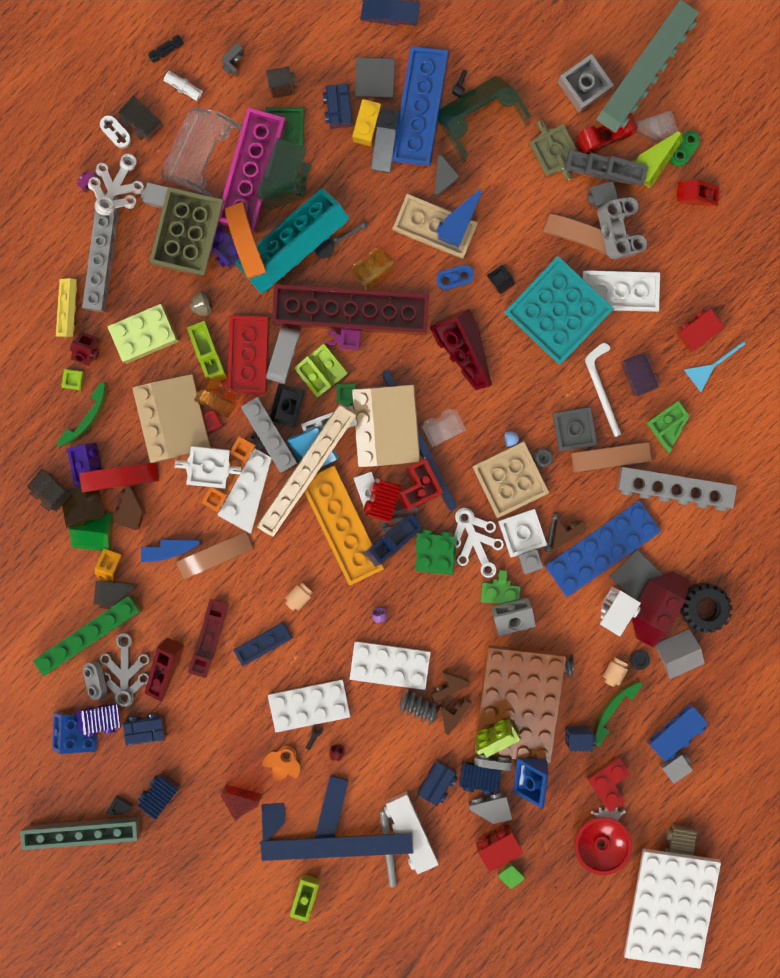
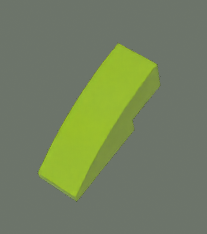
(206, 352)

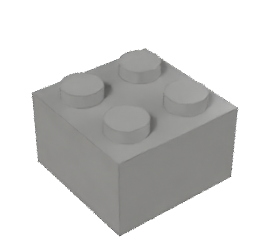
(585, 83)

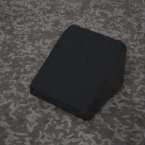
(501, 279)

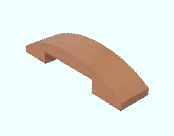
(576, 232)
(214, 555)

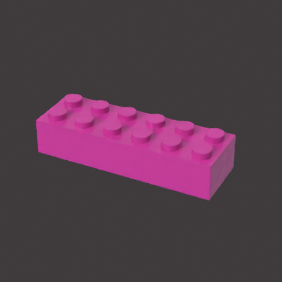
(250, 162)

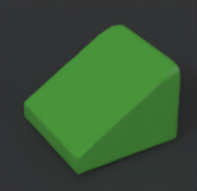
(511, 875)

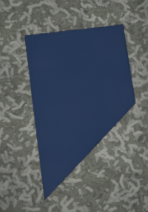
(272, 819)

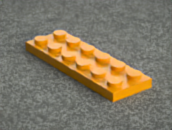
(341, 525)

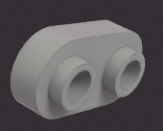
(94, 680)
(493, 763)

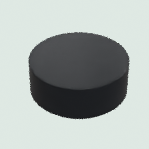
(325, 249)
(639, 659)

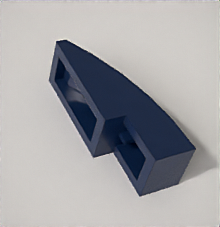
(390, 12)
(393, 540)

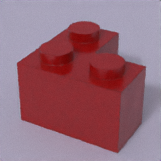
(425, 486)
(604, 781)

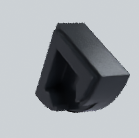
(258, 443)
(119, 806)

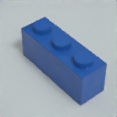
(677, 733)

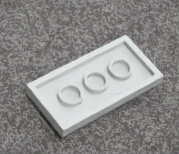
(626, 289)
(390, 665)
(309, 705)

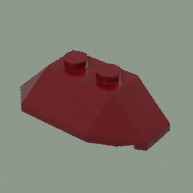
(659, 607)

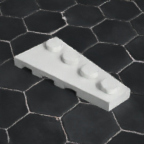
(245, 496)

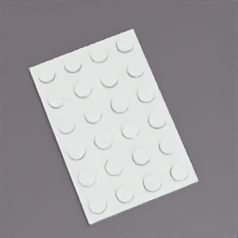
(672, 908)

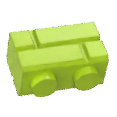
(305, 897)

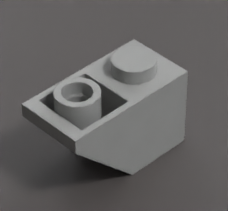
(492, 808)

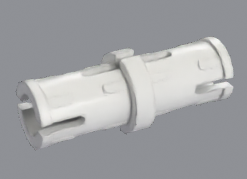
(183, 85)

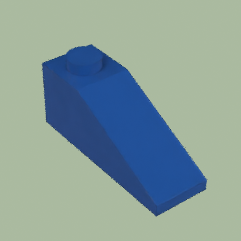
(456, 223)

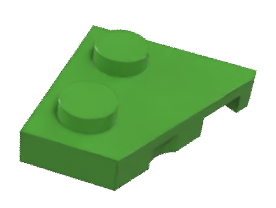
(668, 425)

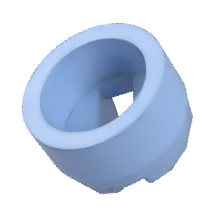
(511, 438)

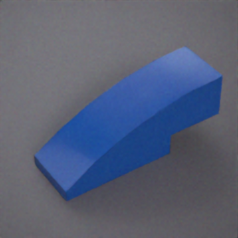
(168, 549)

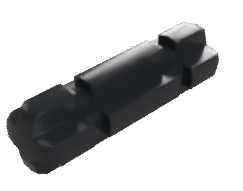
(165, 48)

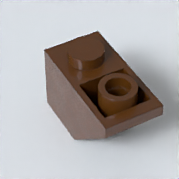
(130, 511)

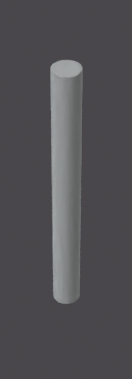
(389, 858)

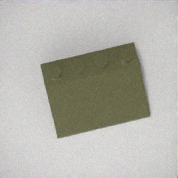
(186, 232)

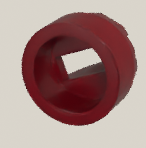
(336, 756)

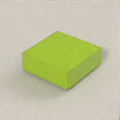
(72, 379)

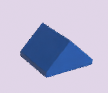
(531, 780)

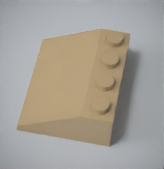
(170, 417)
(386, 425)

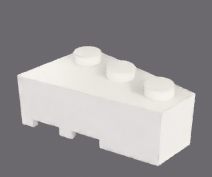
(618, 610)

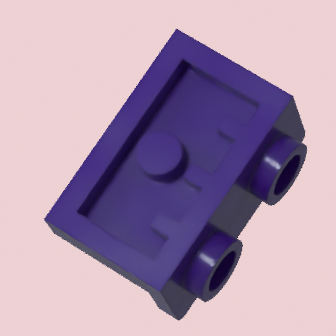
(224, 248)
(83, 459)

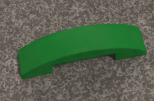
(99, 396)
(628, 690)

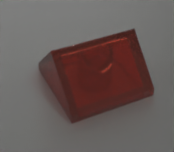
(240, 800)

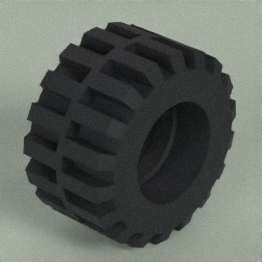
(721, 613)

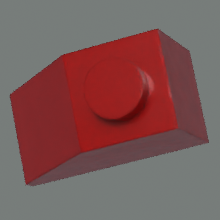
(697, 193)

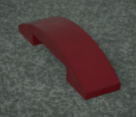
(208, 638)

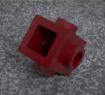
(84, 348)

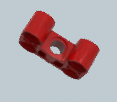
(591, 140)

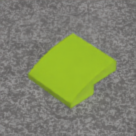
(321, 370)

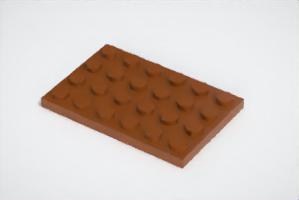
(527, 691)

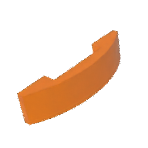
(244, 240)
(238, 457)

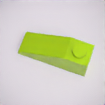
(658, 157)

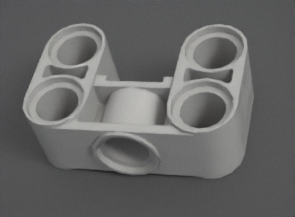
(614, 229)

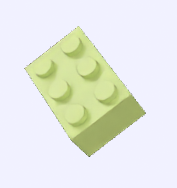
(143, 334)

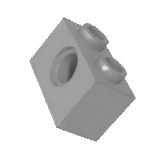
(513, 616)

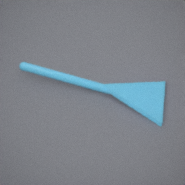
(701, 374)

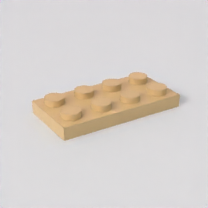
(420, 221)

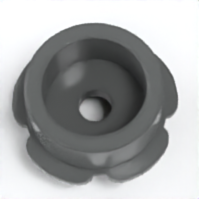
(538, 457)

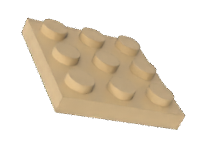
(510, 479)

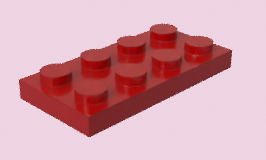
(248, 354)

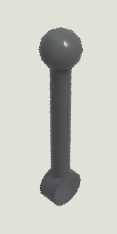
(335, 241)
(548, 547)

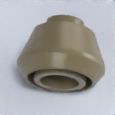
(201, 304)

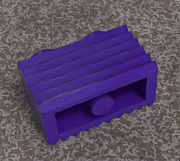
(98, 719)

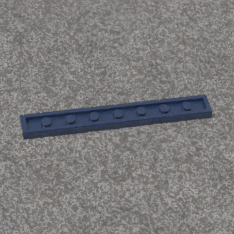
(425, 453)
(337, 846)

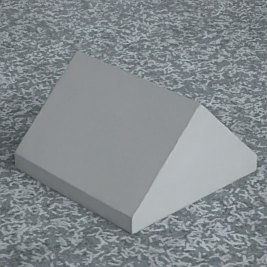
(680, 653)

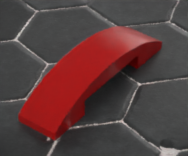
(118, 477)

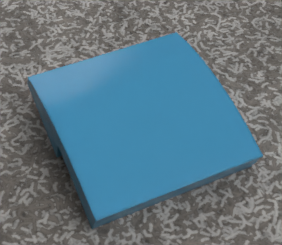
(301, 443)

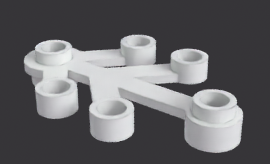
(114, 188)
(474, 539)

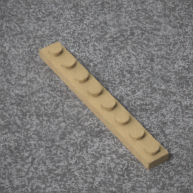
(306, 469)

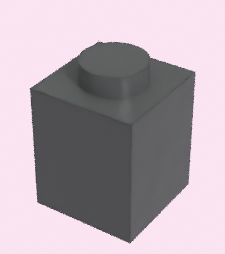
(601, 194)

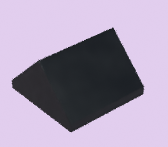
(288, 405)

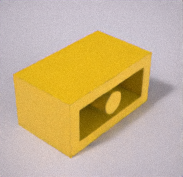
(366, 122)

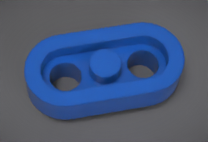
(454, 277)

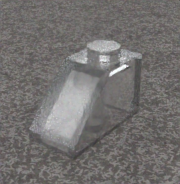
(658, 126)

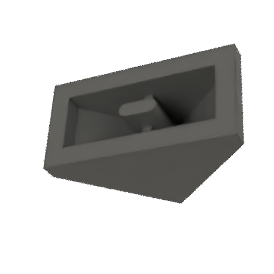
(445, 177)

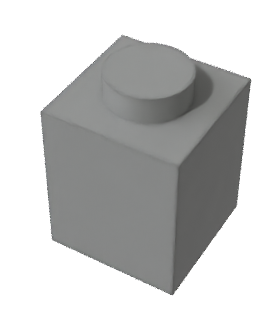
(154, 195)
(530, 561)
(677, 767)

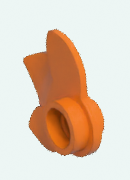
(280, 765)

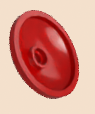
(603, 858)

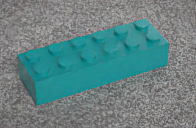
(297, 238)

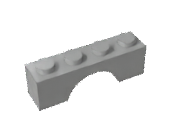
(269, 435)

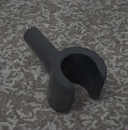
(458, 90)
(314, 735)

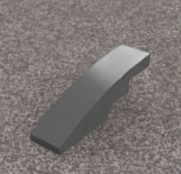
(606, 168)

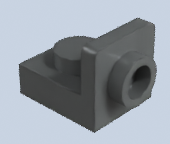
(232, 57)

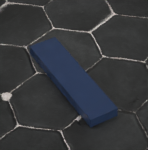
(332, 807)

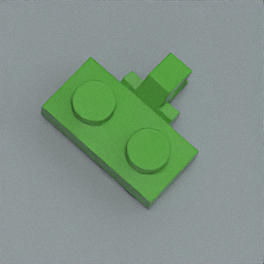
(500, 590)

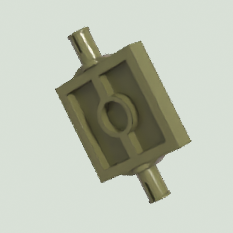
(552, 149)

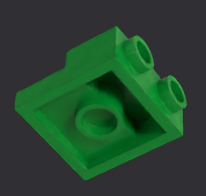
(435, 552)

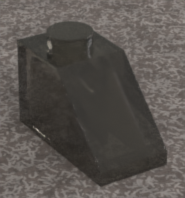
(111, 592)

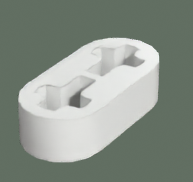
(112, 134)

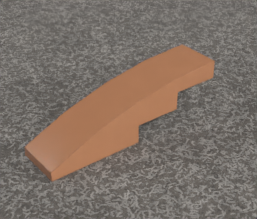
(611, 457)

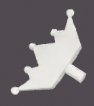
(613, 814)

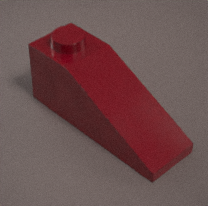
(163, 668)

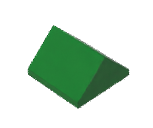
(93, 535)

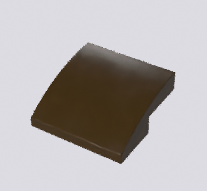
(82, 507)

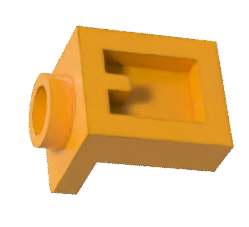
(107, 565)

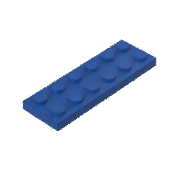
(420, 106)
(602, 548)

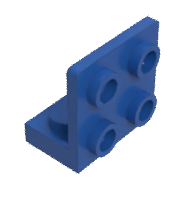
(67, 736)

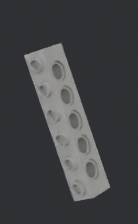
(100, 260)
(725, 492)

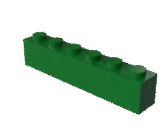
(87, 635)

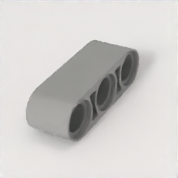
(283, 354)

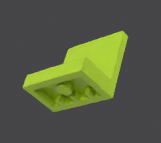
(496, 738)

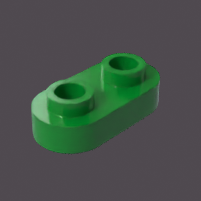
(685, 149)

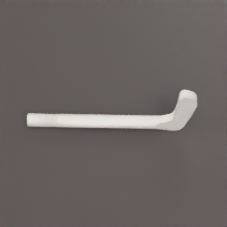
(590, 363)

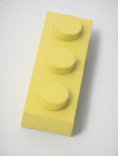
(66, 307)

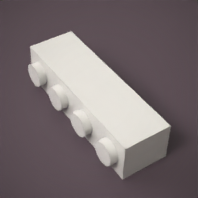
(407, 821)

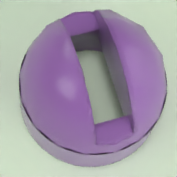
(379, 615)

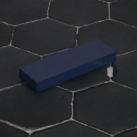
(263, 643)

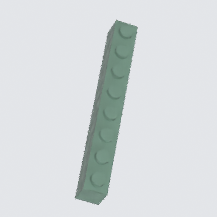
(647, 66)

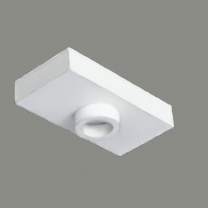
(363, 485)

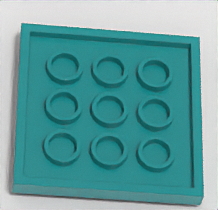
(559, 310)

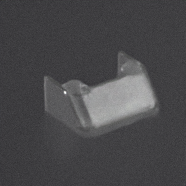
(194, 147)

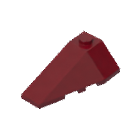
(462, 340)

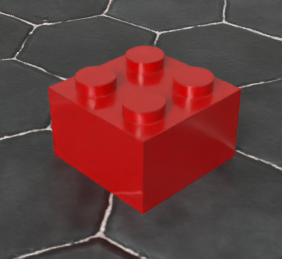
(498, 847)

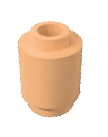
(298, 597)
(615, 672)

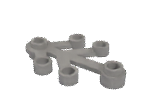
(125, 672)

